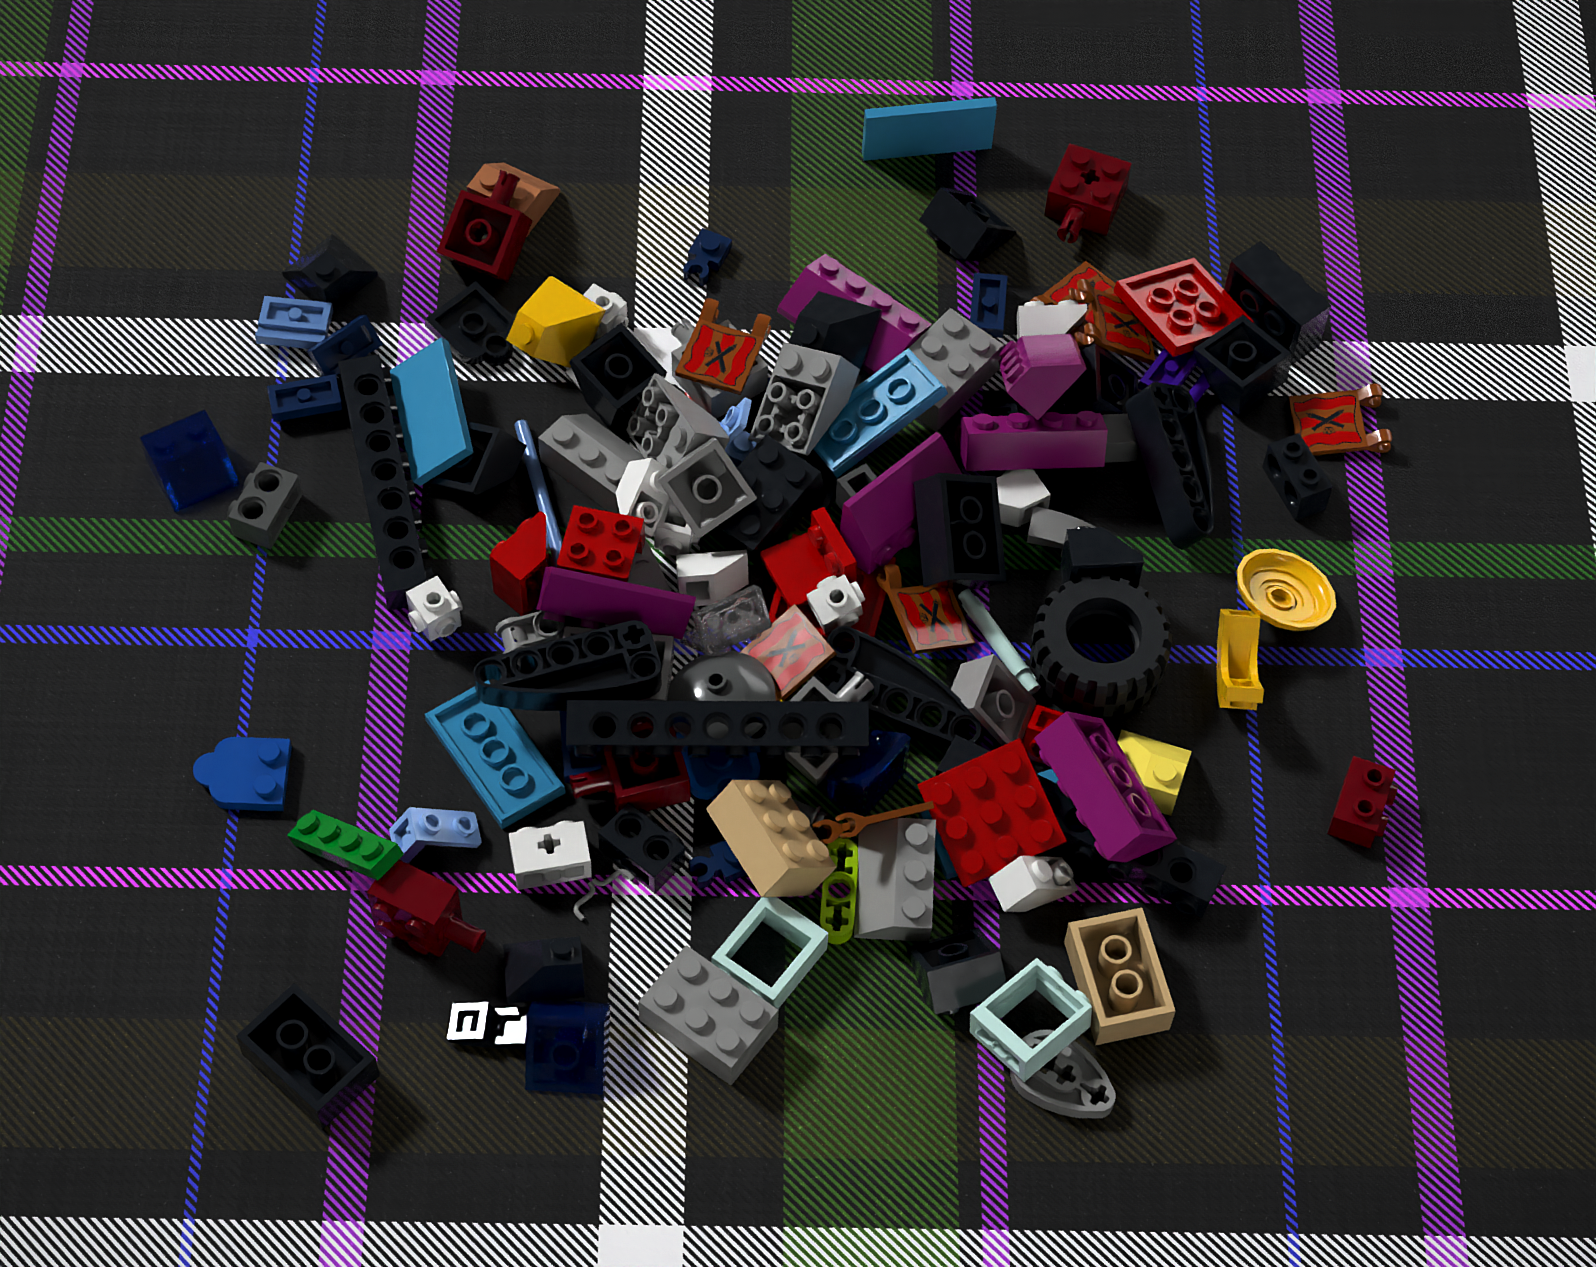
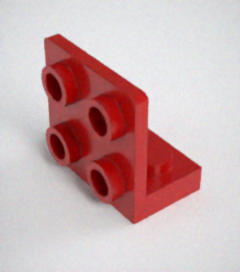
(601, 543)
(808, 559)

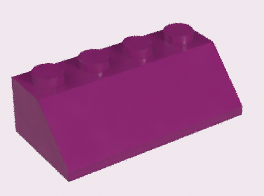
(897, 326)
(1040, 369)
(1030, 443)
(884, 512)
(612, 602)
(1103, 787)

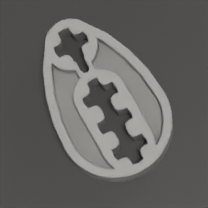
(1074, 1095)

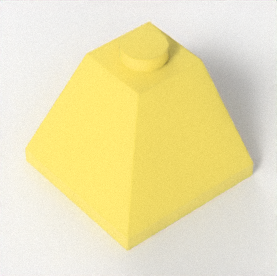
(1158, 767)

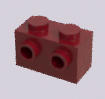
(1362, 802)

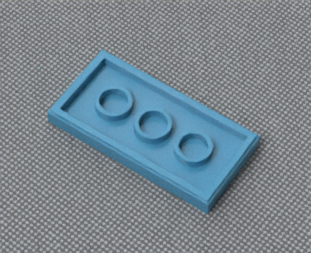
(928, 128)
(431, 411)
(879, 411)
(495, 756)

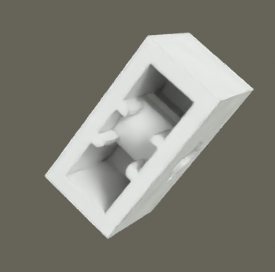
(567, 862)

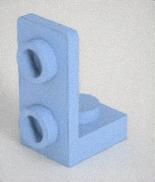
(734, 424)
(434, 827)

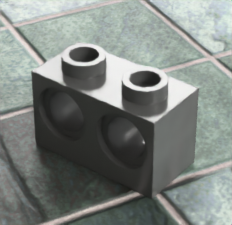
(271, 507)

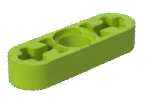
(829, 903)

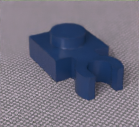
(706, 252)
(721, 862)

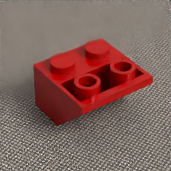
(520, 564)

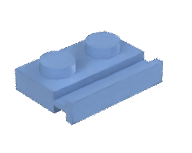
(293, 322)

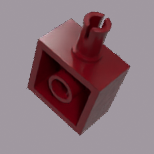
(1086, 191)
(487, 216)
(640, 780)
(421, 911)

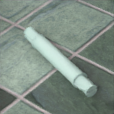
(998, 641)

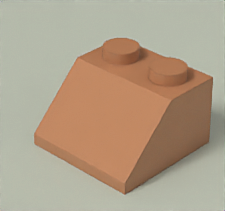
(531, 194)

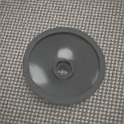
(740, 679)

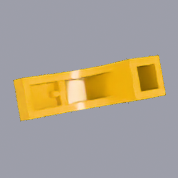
(1237, 660)

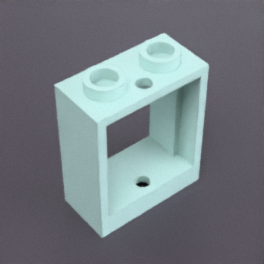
(790, 925)
(1005, 1044)

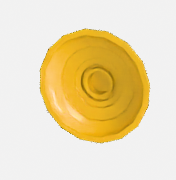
(1285, 589)

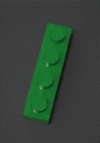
(345, 844)

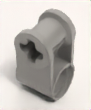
(528, 631)

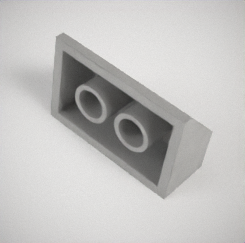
(587, 457)
(895, 880)

